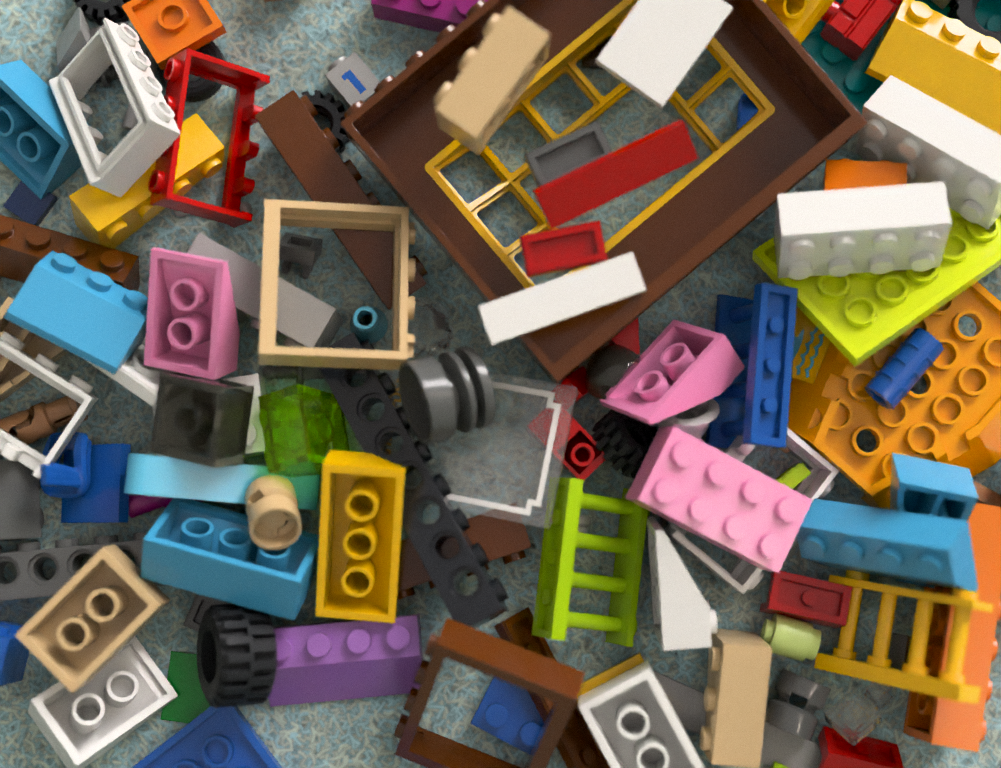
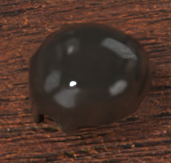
(607, 369)

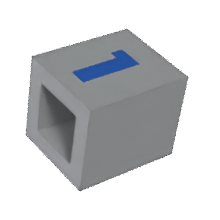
(351, 80)

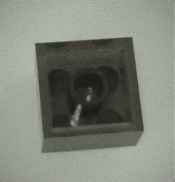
(202, 419)

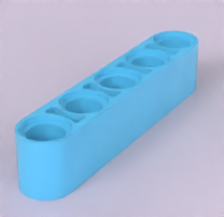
(188, 480)

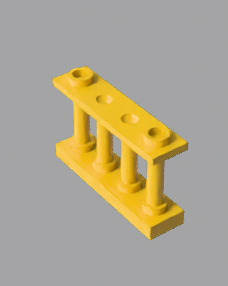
(913, 674)

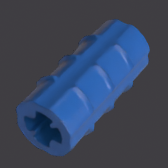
(904, 368)

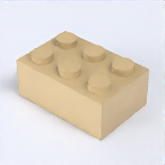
(491, 79)
(92, 617)

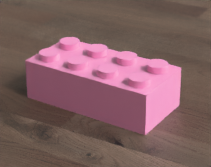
(719, 498)

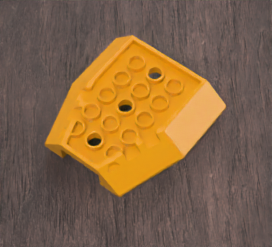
(948, 423)

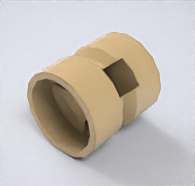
(272, 512)

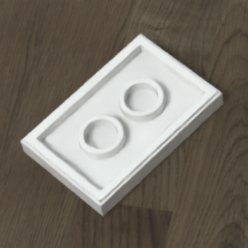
(661, 44)

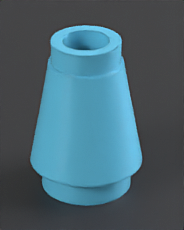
(373, 331)

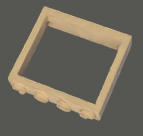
(338, 216)

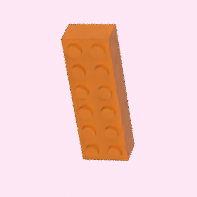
(945, 720)

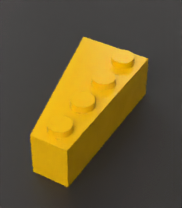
(113, 219)

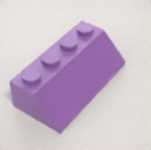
(346, 660)

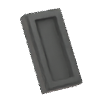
(567, 153)

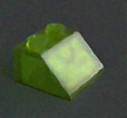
(300, 429)

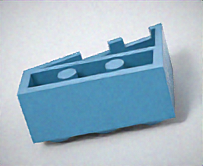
(931, 490)

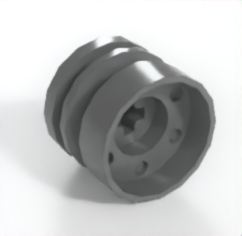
(446, 394)

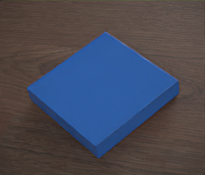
(105, 497)

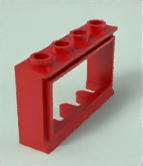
(240, 148)

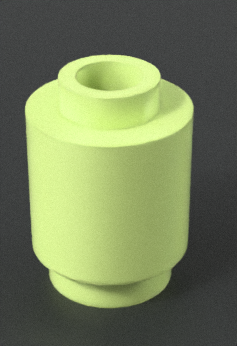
(791, 637)

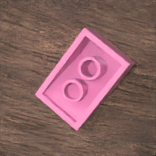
(191, 315)
(675, 374)

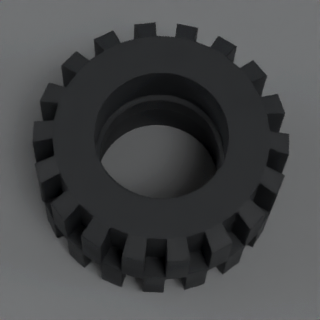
(236, 655)

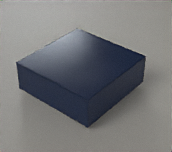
(28, 205)

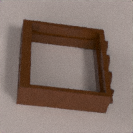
(498, 660)

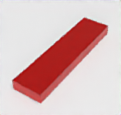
(616, 174)

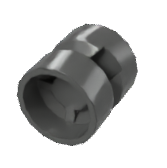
(790, 717)

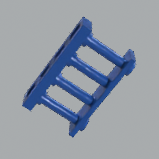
(764, 341)

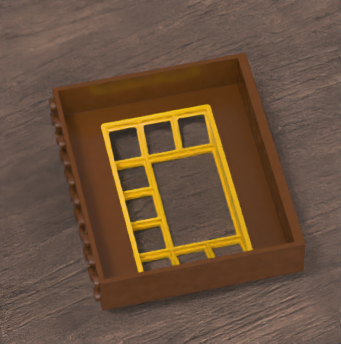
(796, 129)

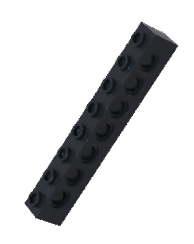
(427, 539)

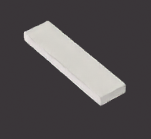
(562, 298)

